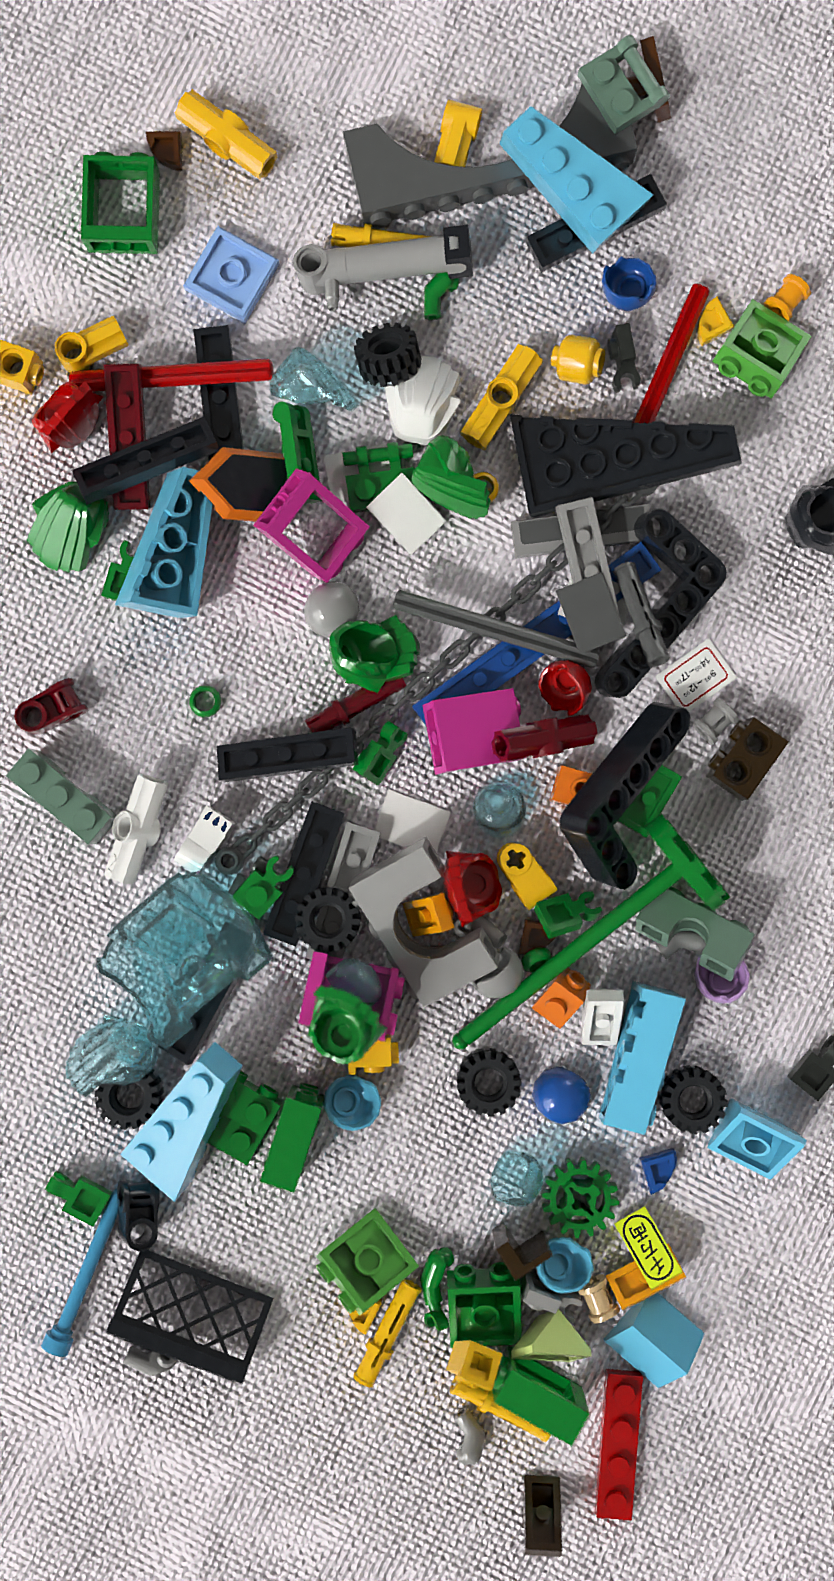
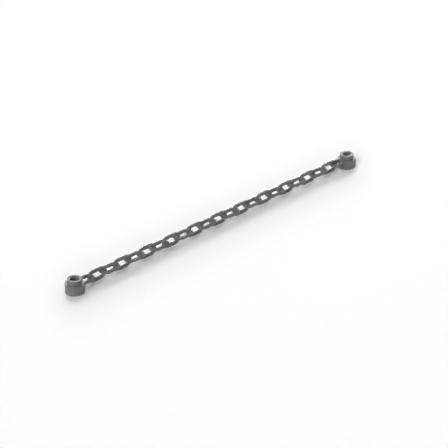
(409, 696)

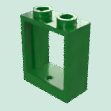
(119, 238)
(293, 1137)
(541, 1396)

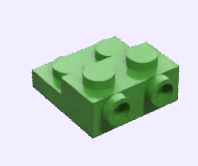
(761, 349)
(365, 1262)

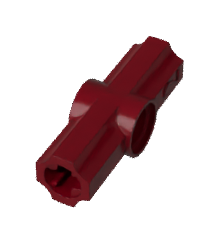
(544, 737)

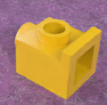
(378, 1057)
(474, 1364)

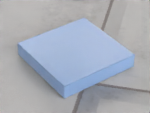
(231, 274)

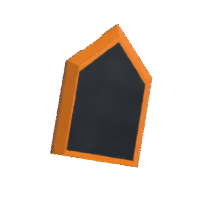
(241, 482)

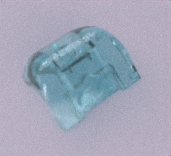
(182, 952)

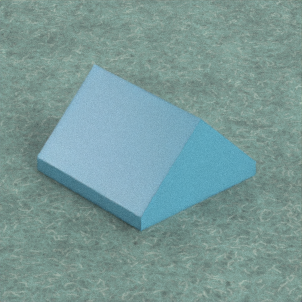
(755, 1140)
(656, 1340)

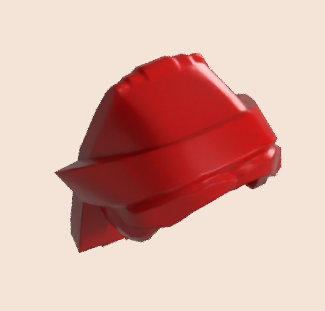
(68, 416)
(471, 885)

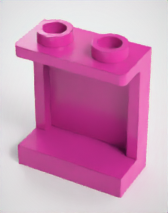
(465, 725)
(389, 978)

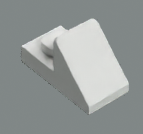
(601, 1016)

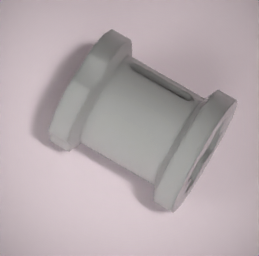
(715, 721)

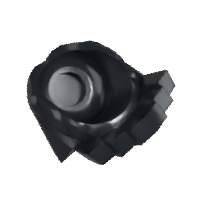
(812, 518)

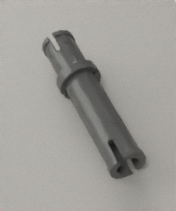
(646, 628)

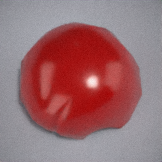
(565, 686)

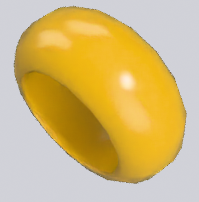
(492, 480)

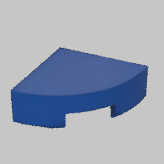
(658, 1169)

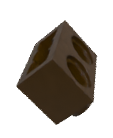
(752, 764)

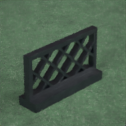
(176, 1346)

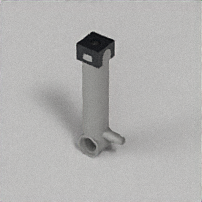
(383, 261)

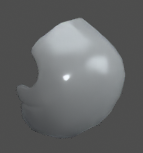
(330, 607)
(503, 979)

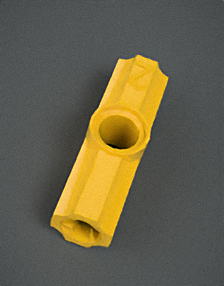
(226, 134)
(513, 380)

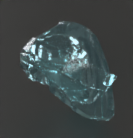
(310, 381)
(110, 1054)

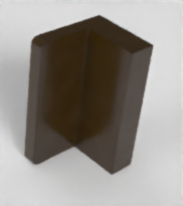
(523, 1257)

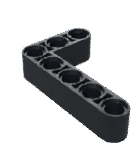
(666, 607)
(614, 786)

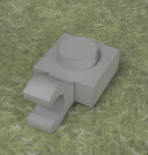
(540, 1297)

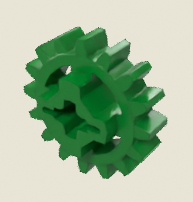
(569, 1207)

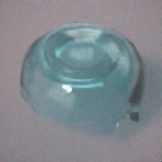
(499, 809)
(357, 979)
(516, 1178)

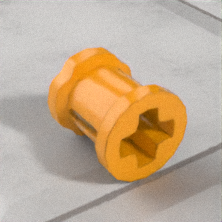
(788, 296)

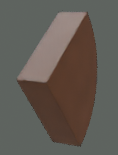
(166, 148)
(533, 936)

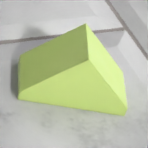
(551, 1339)

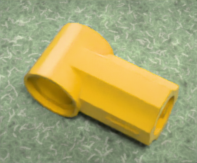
(458, 130)
(95, 342)

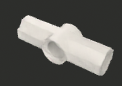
(136, 829)

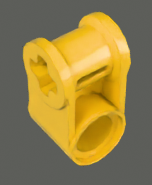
(528, 879)

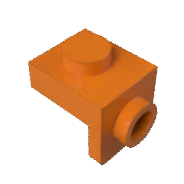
(562, 997)

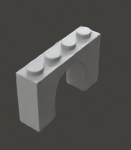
(427, 970)

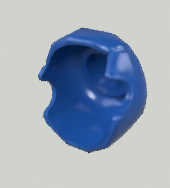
(628, 283)
(561, 1095)

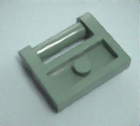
(613, 91)

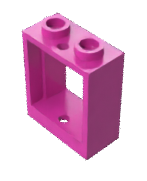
(286, 506)

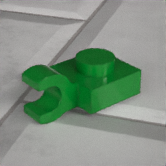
(83, 1200)

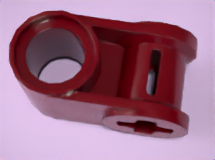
(52, 706)

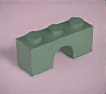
(61, 797)
(725, 940)

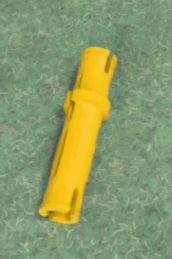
(351, 236)
(380, 1346)
(485, 1403)

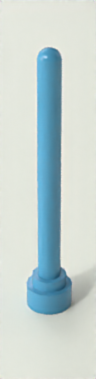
(59, 1338)

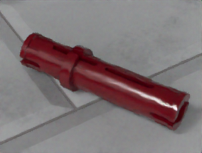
(345, 709)

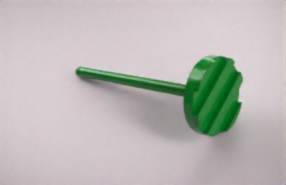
(684, 864)

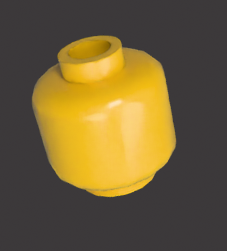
(578, 359)

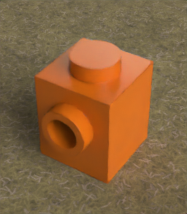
(567, 784)

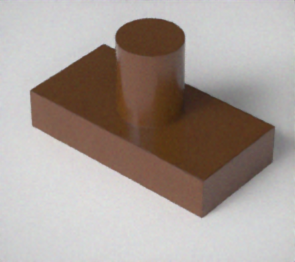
(651, 58)

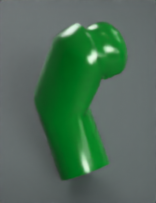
(434, 291)

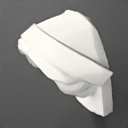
(424, 403)

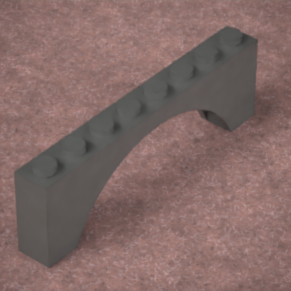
(401, 185)

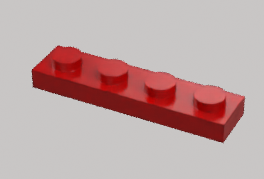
(618, 1444)

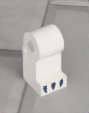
(204, 839)

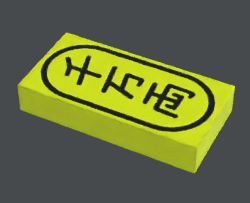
(648, 1248)

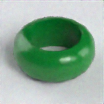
(192, 701)
(535, 958)

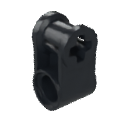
(138, 1205)

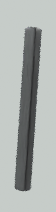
(493, 628)

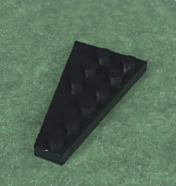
(612, 457)

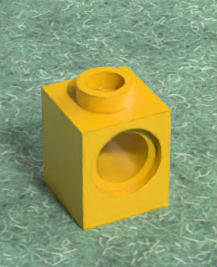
(28, 376)

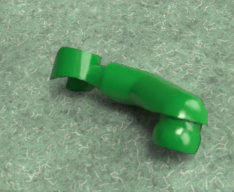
(430, 1280)

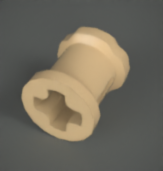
(599, 1299)

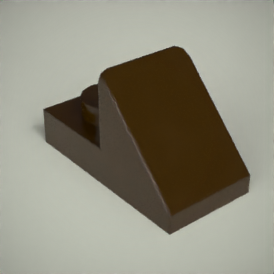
(542, 1516)

